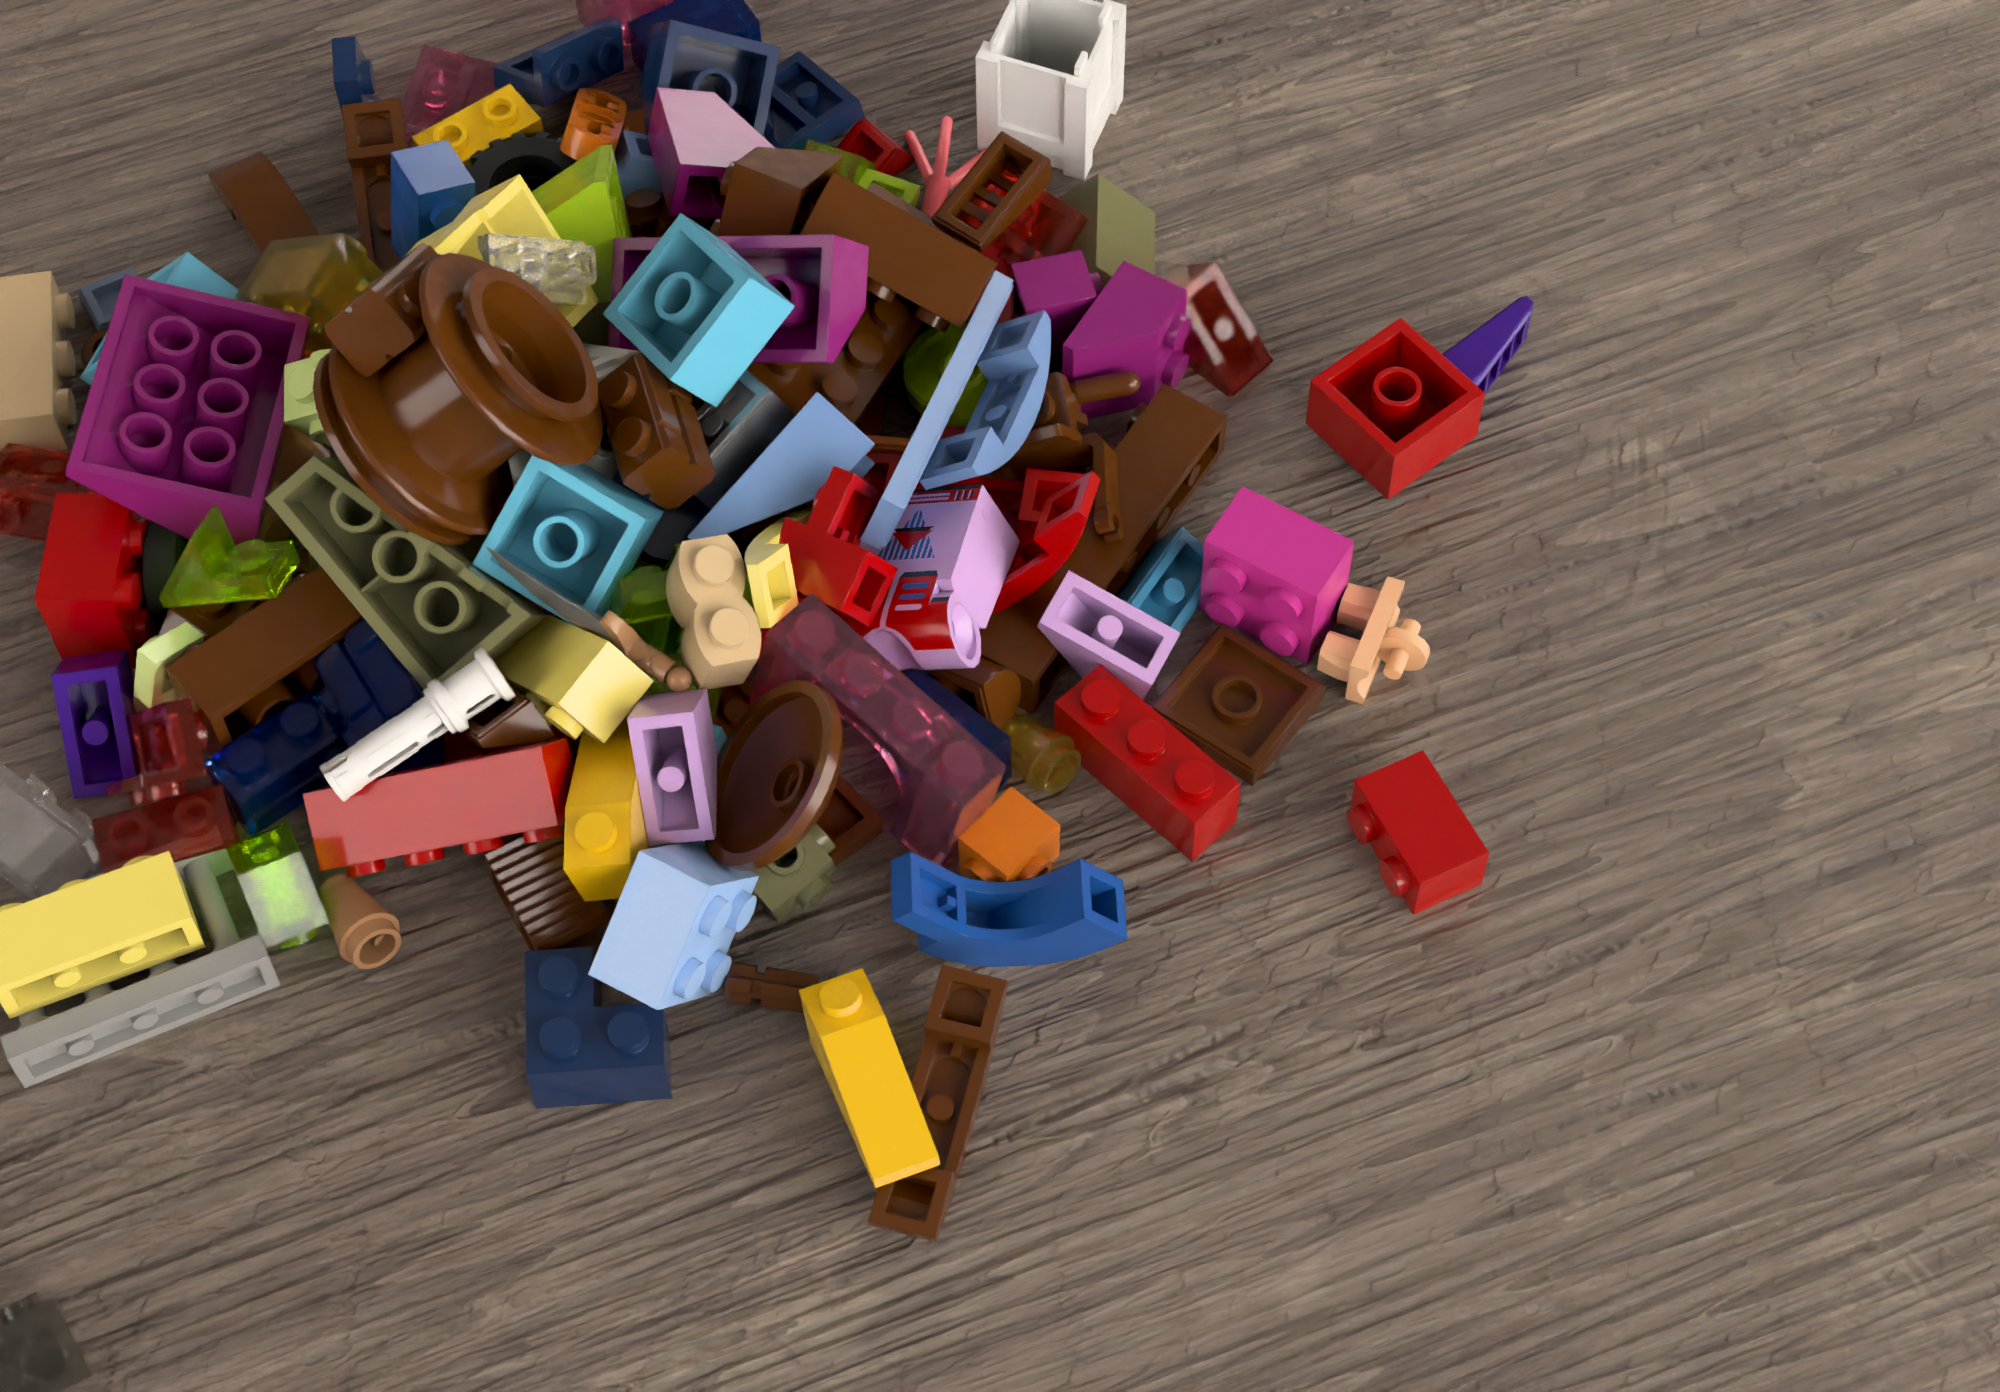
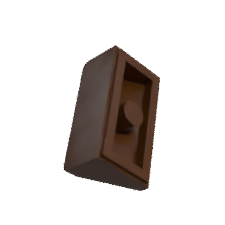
(508, 724)

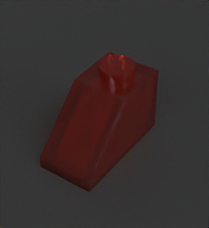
(1221, 337)

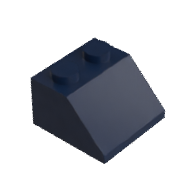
(710, 61)

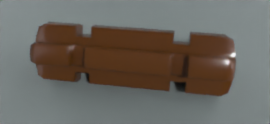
(775, 987)

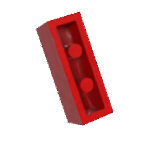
(1148, 762)

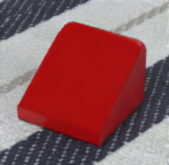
(876, 146)

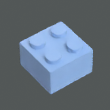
(674, 926)

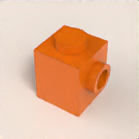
(1009, 841)

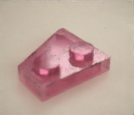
(443, 86)

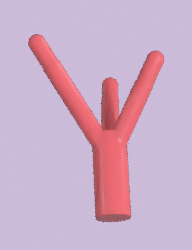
(936, 182)

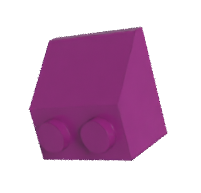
(1134, 327)

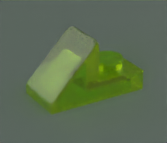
(221, 572)

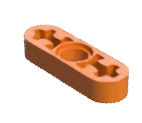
(593, 122)

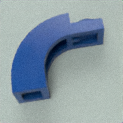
(1008, 923)

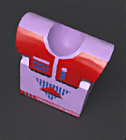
(950, 571)

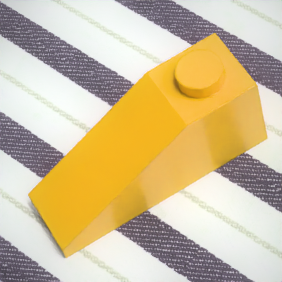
(603, 817)
(868, 1077)

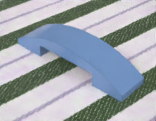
(1017, 375)

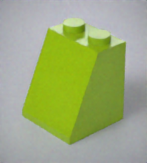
(589, 207)

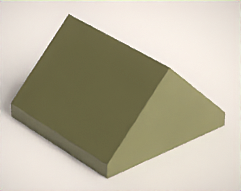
(1116, 227)

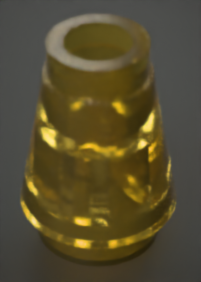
(1041, 754)

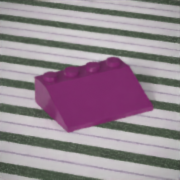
(188, 407)

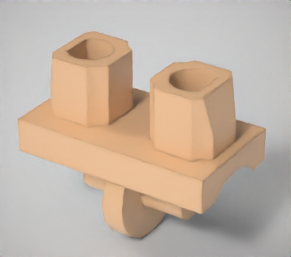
(1376, 615)

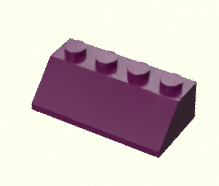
(815, 272)

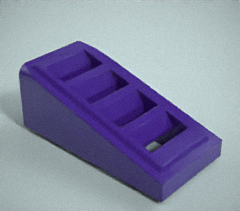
(1493, 344)

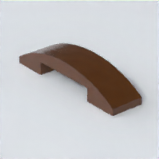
(371, 135)
(261, 201)
(949, 1089)

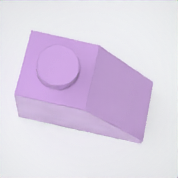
(1101, 629)
(675, 765)

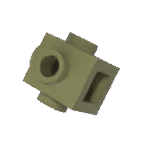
(803, 882)

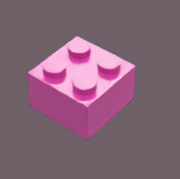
(1274, 575)

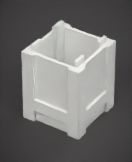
(1052, 78)

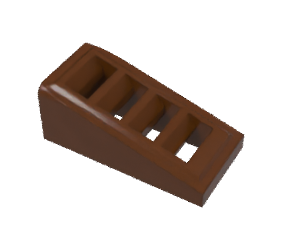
(1001, 155)

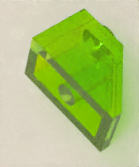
(278, 887)

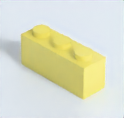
(574, 678)
(94, 933)

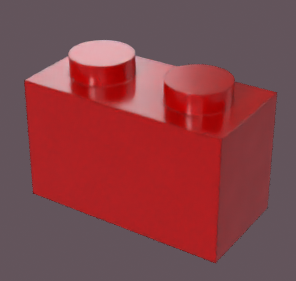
(1417, 833)

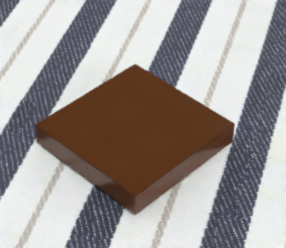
(1239, 703)

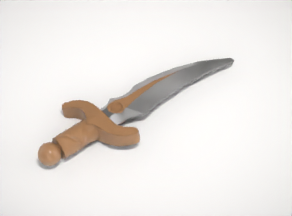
(607, 627)

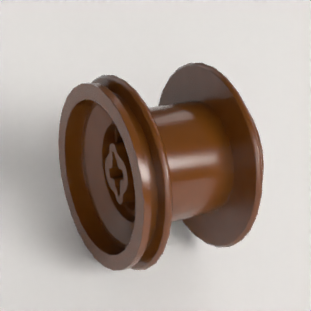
(472, 391)

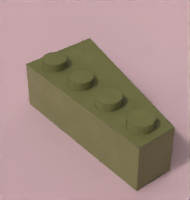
(410, 590)

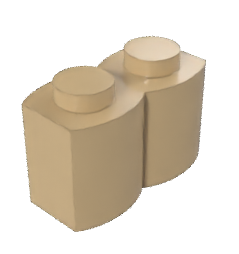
(708, 602)

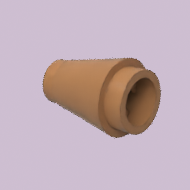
(359, 923)

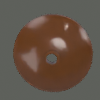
(776, 774)

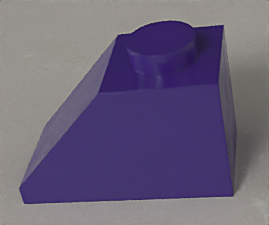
(94, 719)

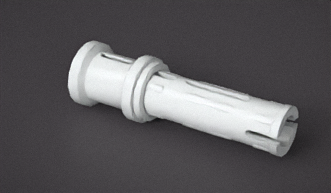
(442, 709)

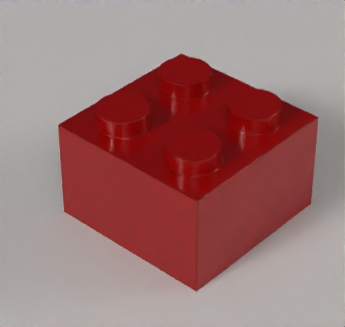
(1394, 408)
(94, 577)

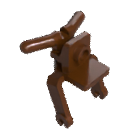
(1059, 446)

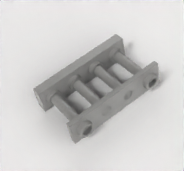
(163, 1001)

